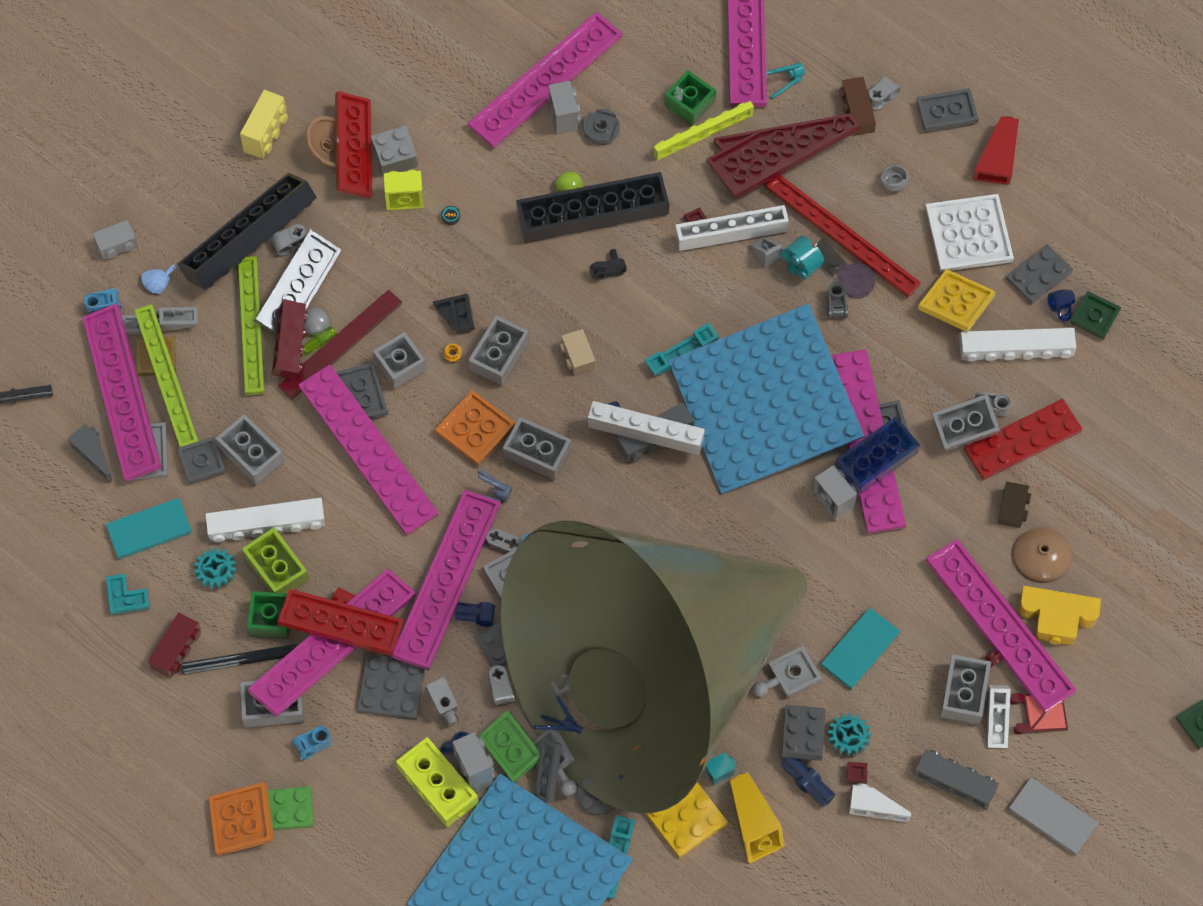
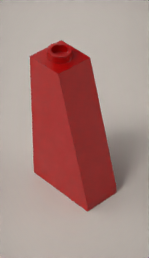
(999, 153)

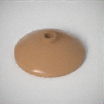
(322, 140)
(1041, 565)

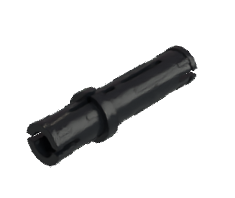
(45, 391)

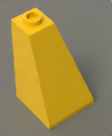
(757, 822)

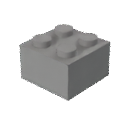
(564, 107)
(394, 150)
(399, 360)
(834, 492)

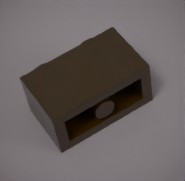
(1013, 504)

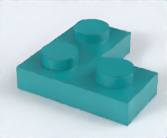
(121, 599)

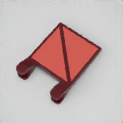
(1037, 720)

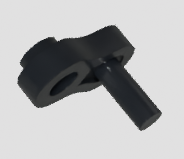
(613, 267)

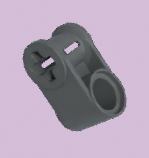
(837, 304)

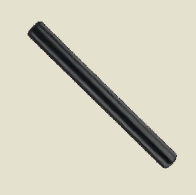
(236, 659)

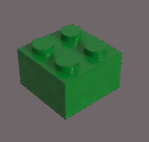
(690, 97)
(264, 615)

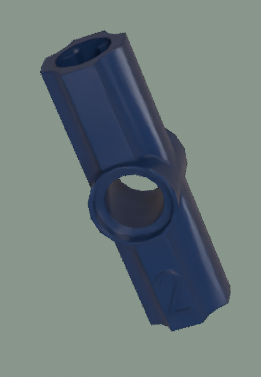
(808, 780)

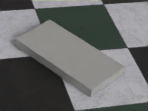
(1053, 816)

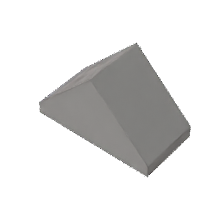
(766, 251)

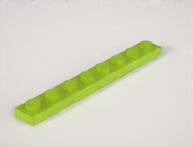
(250, 329)
(166, 375)

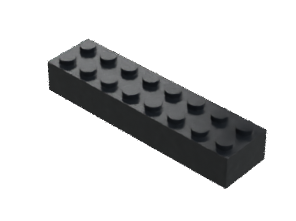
(592, 207)
(247, 231)

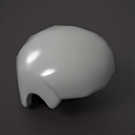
(894, 178)
(316, 321)

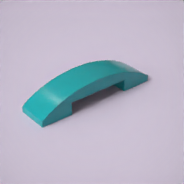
(702, 336)
(621, 839)

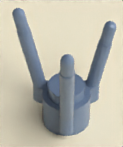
(501, 490)

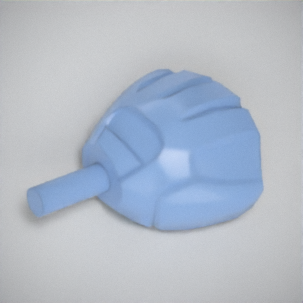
(156, 279)

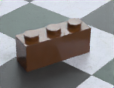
(858, 104)

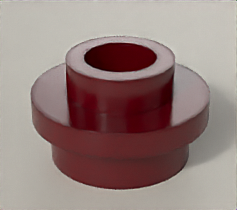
(993, 657)

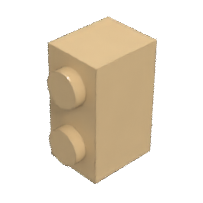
(578, 352)

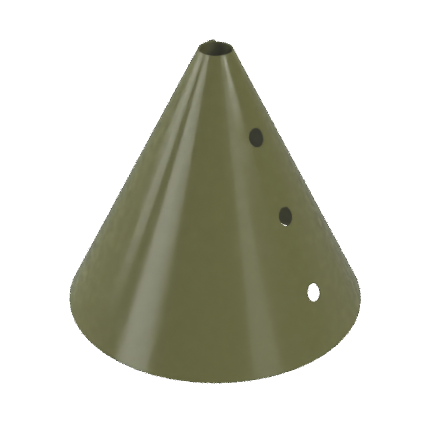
(687, 635)

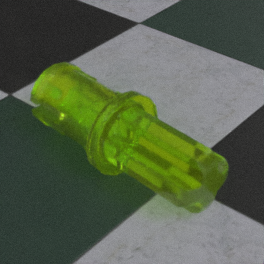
(319, 340)

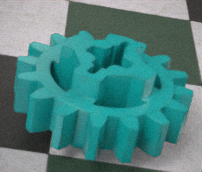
(206, 570)
(856, 737)

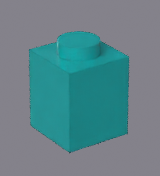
(720, 768)

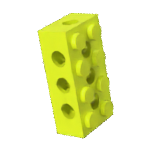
(434, 794)

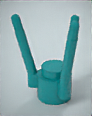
(794, 71)

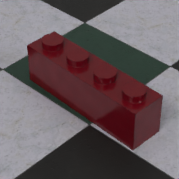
(289, 339)

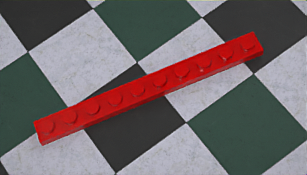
(843, 235)

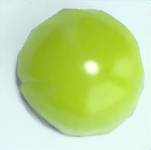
(568, 181)

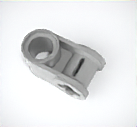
(883, 93)
(288, 239)
(997, 399)
(500, 688)

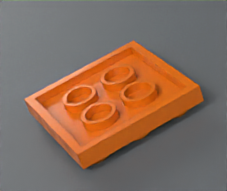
(475, 427)
(241, 818)

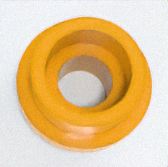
(452, 348)

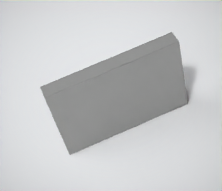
(160, 436)

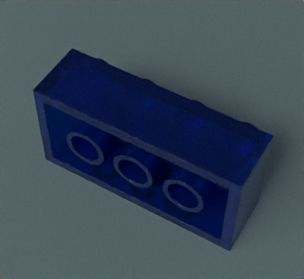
(877, 455)

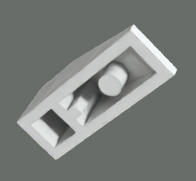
(998, 716)
(872, 803)

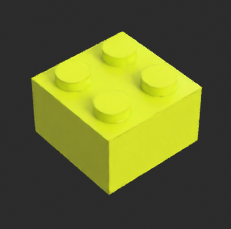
(403, 190)

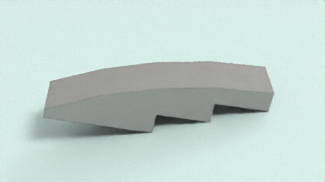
(168, 318)

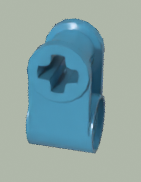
(102, 299)
(311, 743)

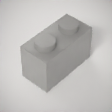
(115, 240)

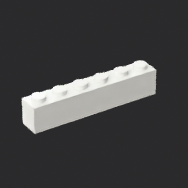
(731, 228)
(1017, 344)
(646, 428)
(258, 520)

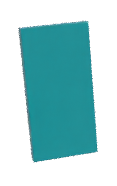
(149, 528)
(860, 648)

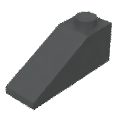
(88, 446)

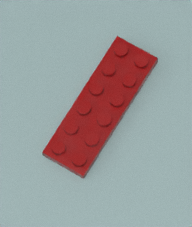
(353, 144)
(1023, 439)
(340, 622)

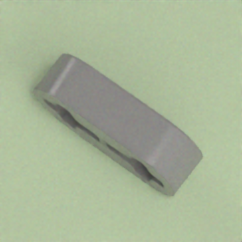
(504, 537)

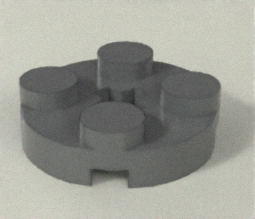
(597, 135)
(589, 803)

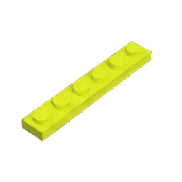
(703, 130)

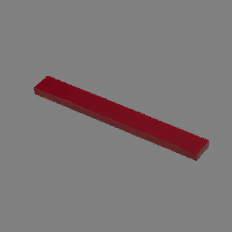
(343, 341)

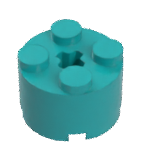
(802, 258)

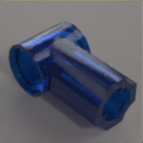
(479, 613)

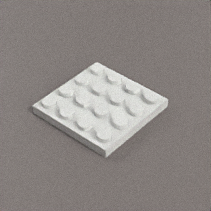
(969, 233)

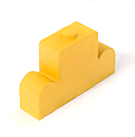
(1058, 613)

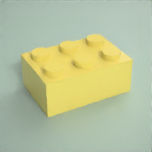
(264, 124)

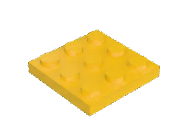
(956, 300)
(689, 821)

